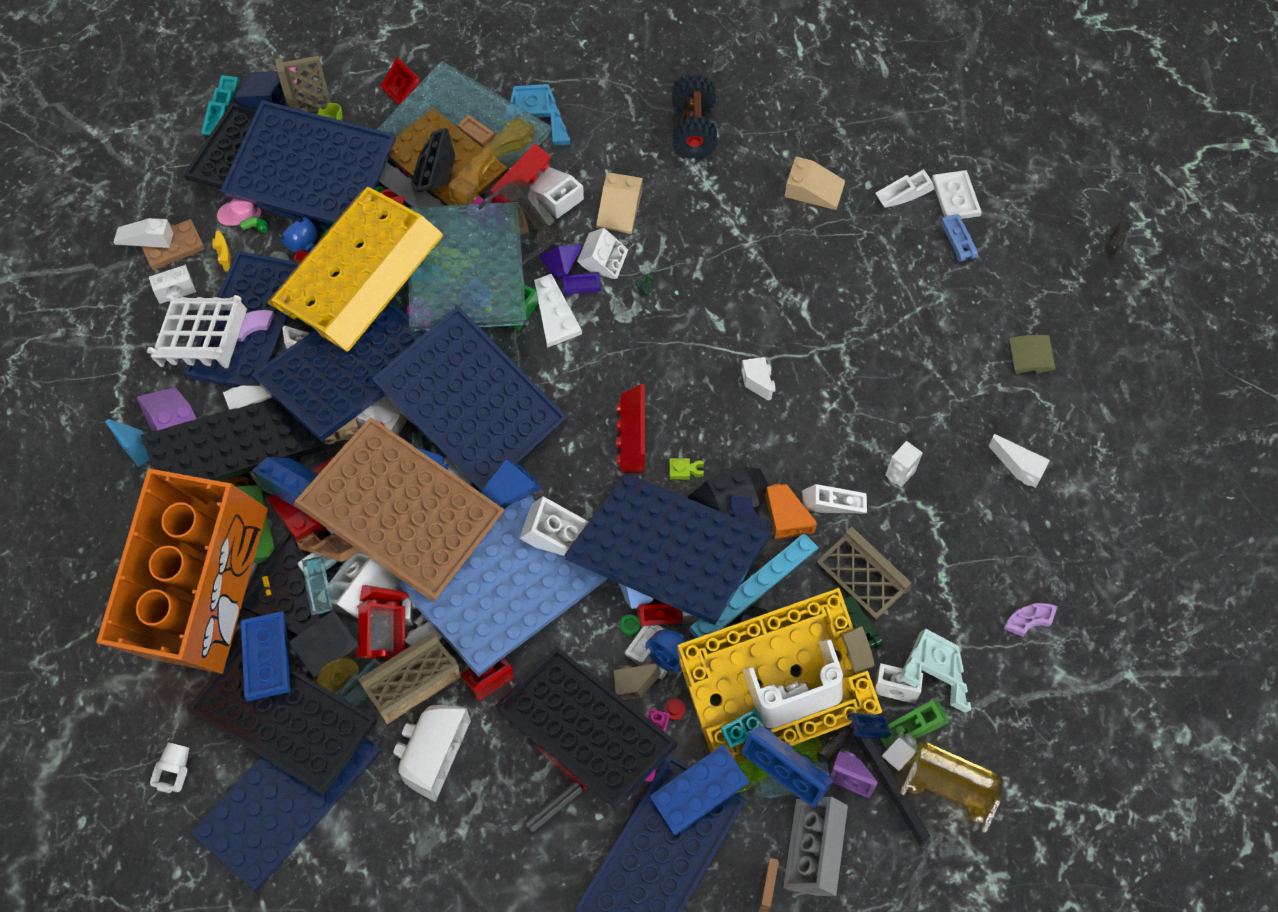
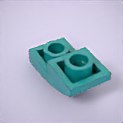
(740, 727)

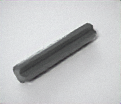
(553, 806)

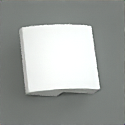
(637, 650)

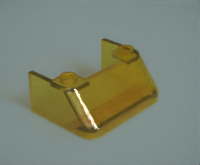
(955, 780)

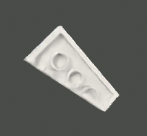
(556, 315)

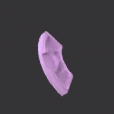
(255, 321)
(1030, 616)

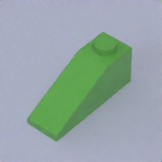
(918, 722)

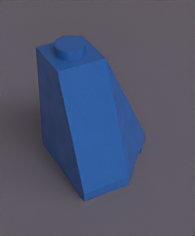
(510, 484)

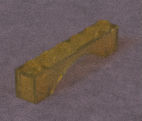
(512, 138)

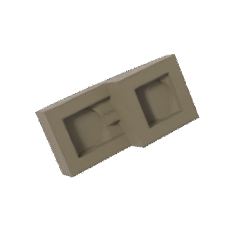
(858, 649)

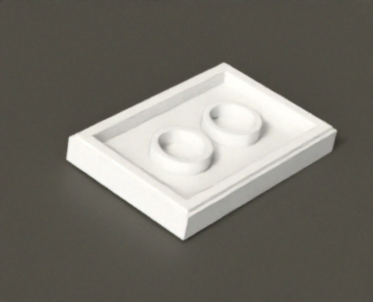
(956, 194)

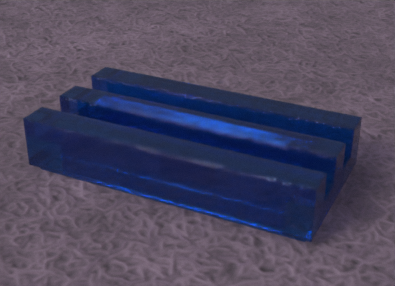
(869, 729)

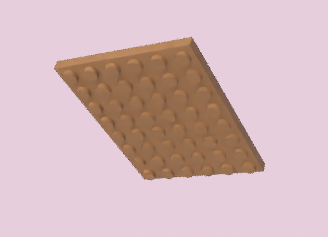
(400, 508)

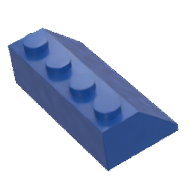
(284, 477)
(786, 766)

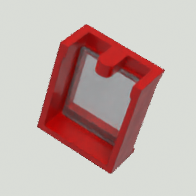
(380, 630)

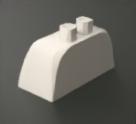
(348, 583)
(431, 748)

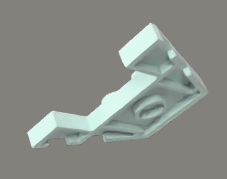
(940, 660)

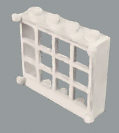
(171, 330)

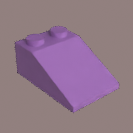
(165, 409)

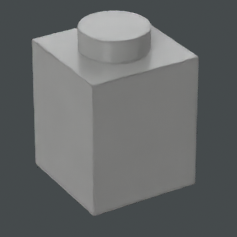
(900, 750)

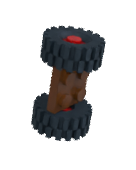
(694, 134)

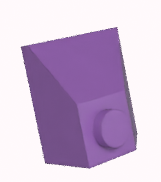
(852, 774)

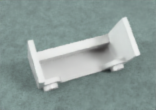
(777, 712)

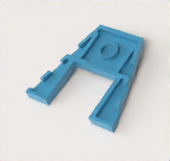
(540, 103)

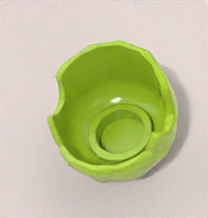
(332, 110)

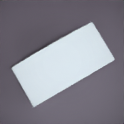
(792, 689)

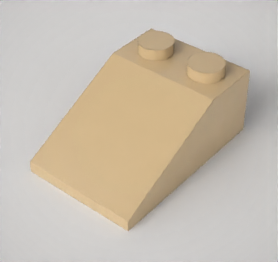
(814, 184)
(619, 203)

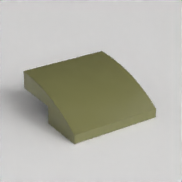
(1032, 353)

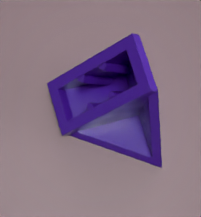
(560, 259)

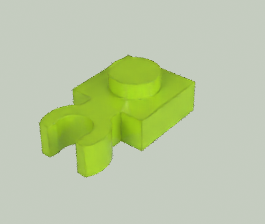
(682, 469)

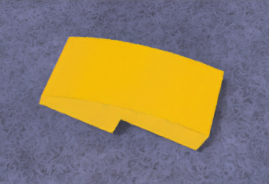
(221, 247)

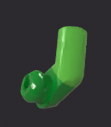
(254, 221)

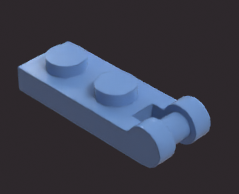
(959, 237)

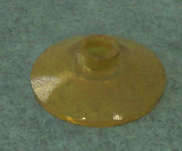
(337, 674)

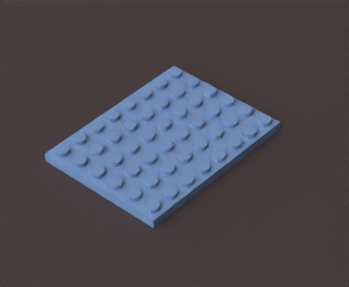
(503, 593)

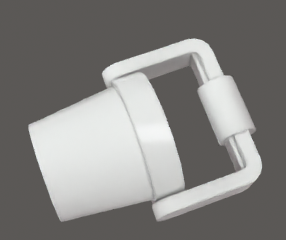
(172, 760)

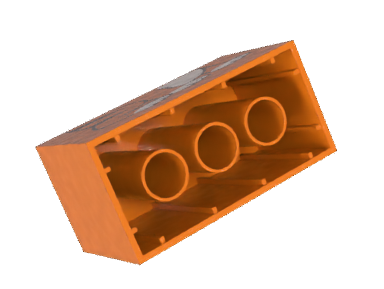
(183, 571)

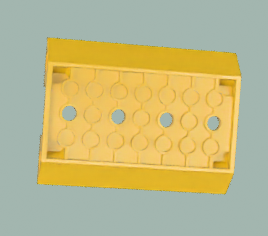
(367, 274)
(772, 647)

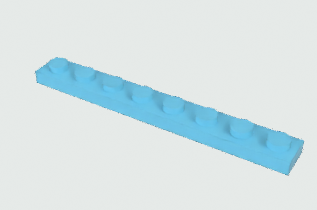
(759, 584)

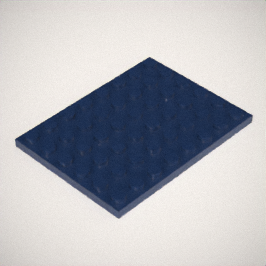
(306, 162)
(333, 386)
(468, 398)
(668, 547)

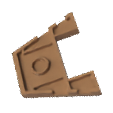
(330, 547)

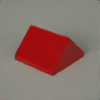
(400, 81)
(490, 680)

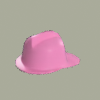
(237, 211)

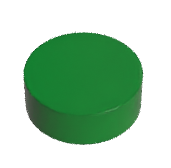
(630, 625)

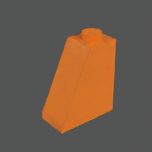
(787, 513)

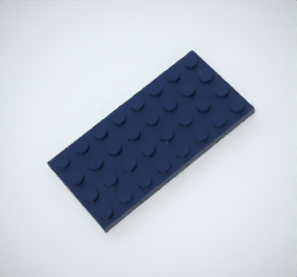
(255, 281)
(271, 815)
(651, 865)

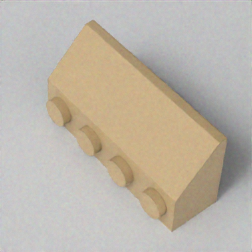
(422, 696)

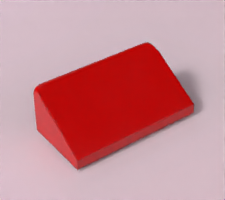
(382, 594)
(658, 615)

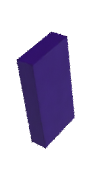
(581, 283)

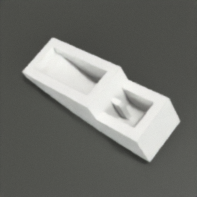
(905, 189)

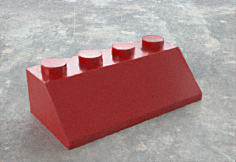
(526, 168)
(632, 430)

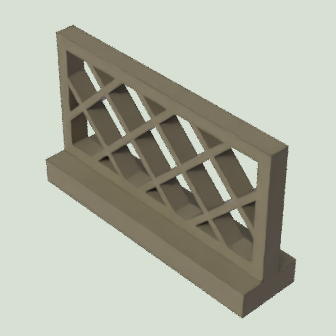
(294, 100)
(879, 564)
(402, 667)

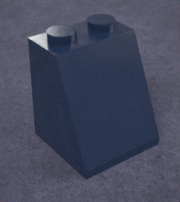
(260, 87)

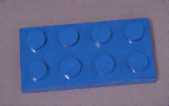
(265, 656)
(699, 789)

